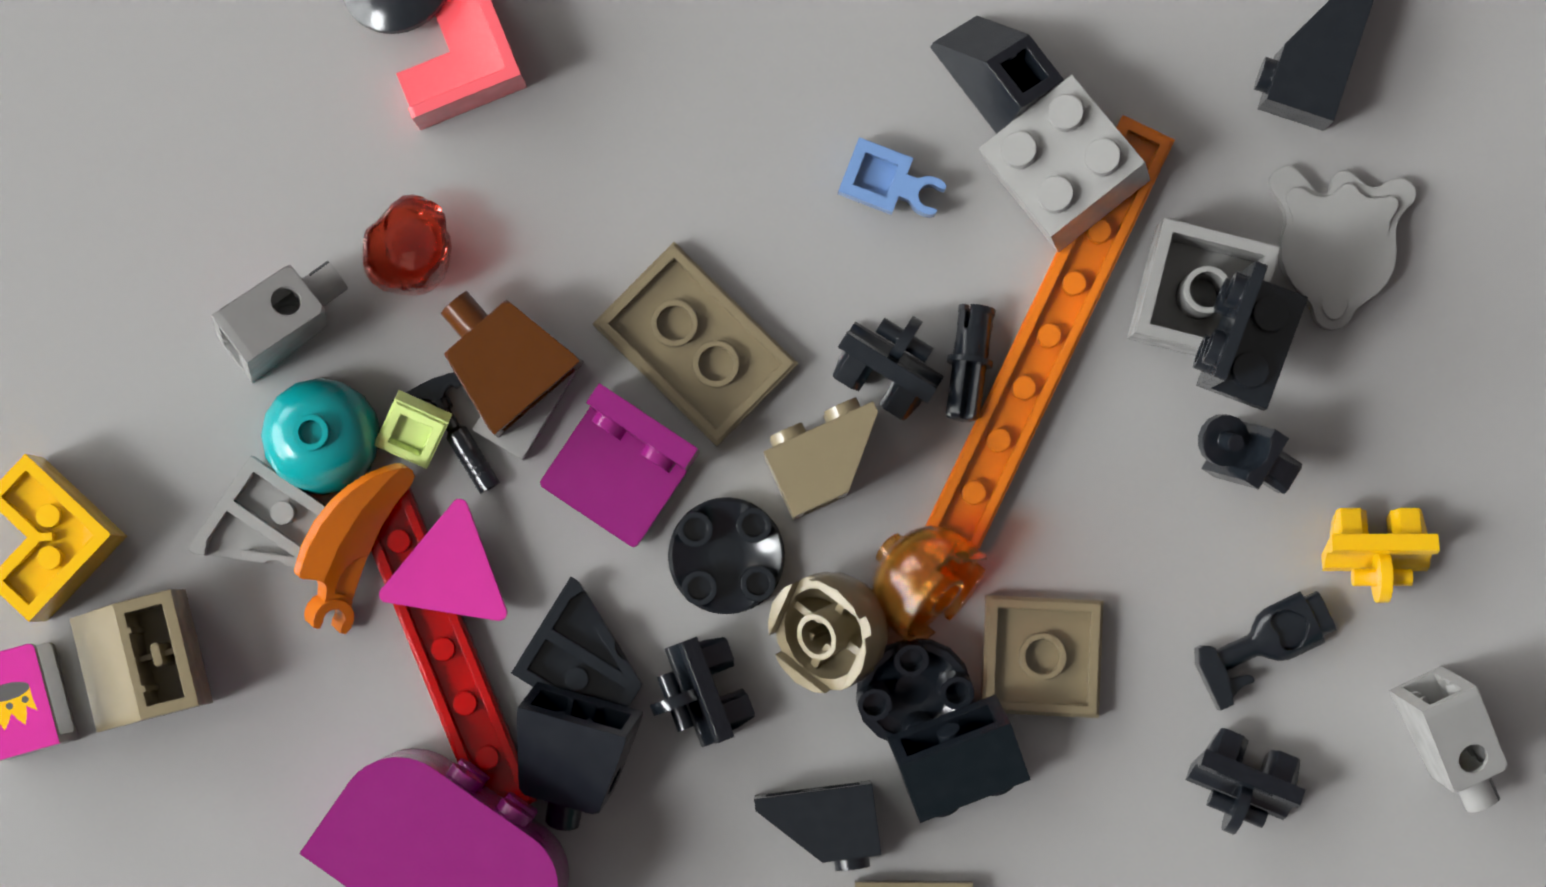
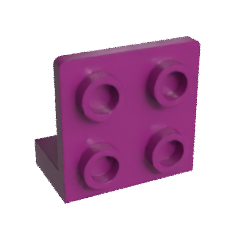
(619, 467)

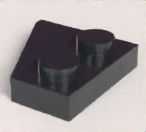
(578, 652)

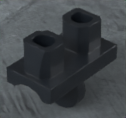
(868, 351)
(1246, 454)
(693, 694)
(1243, 790)

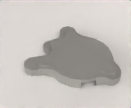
(1338, 242)

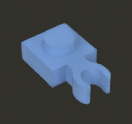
(881, 177)

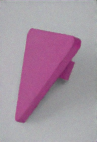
(448, 571)

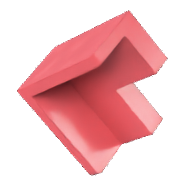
(471, 74)

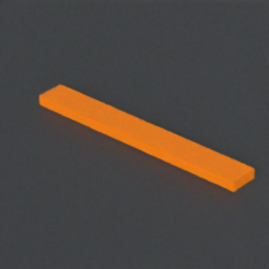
(1041, 356)

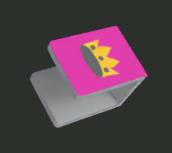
(33, 701)

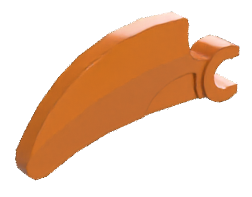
(343, 539)

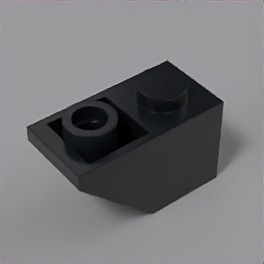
(996, 68)

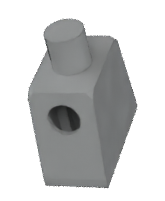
(263, 337)
(1453, 734)

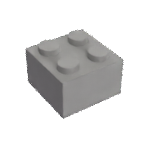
(1065, 163)
(1184, 280)

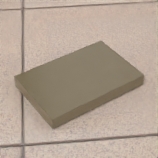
(695, 344)

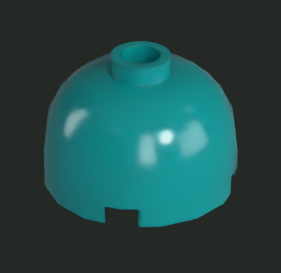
(320, 435)

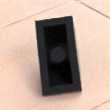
(827, 821)

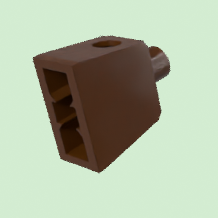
(504, 360)

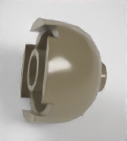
(828, 631)

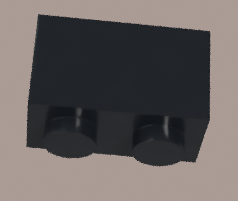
(958, 758)

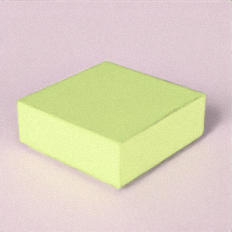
(413, 429)

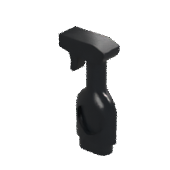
(1277, 634)

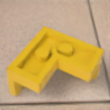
(63, 539)

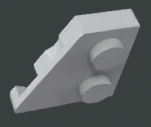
(258, 519)

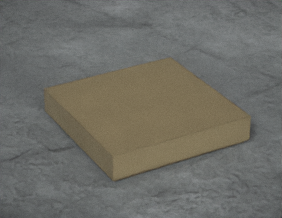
(1043, 655)

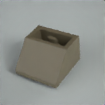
(820, 463)
(141, 659)

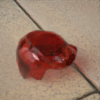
(408, 247)

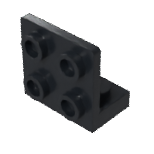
(1251, 339)

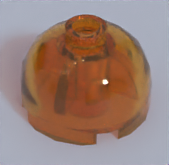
(924, 576)

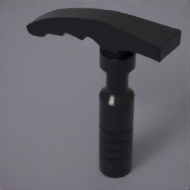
(458, 435)

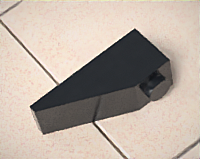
(1314, 65)

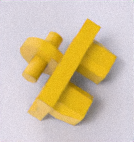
(1379, 558)

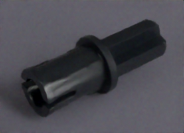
(969, 362)

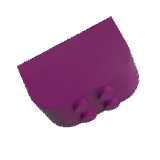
(433, 825)

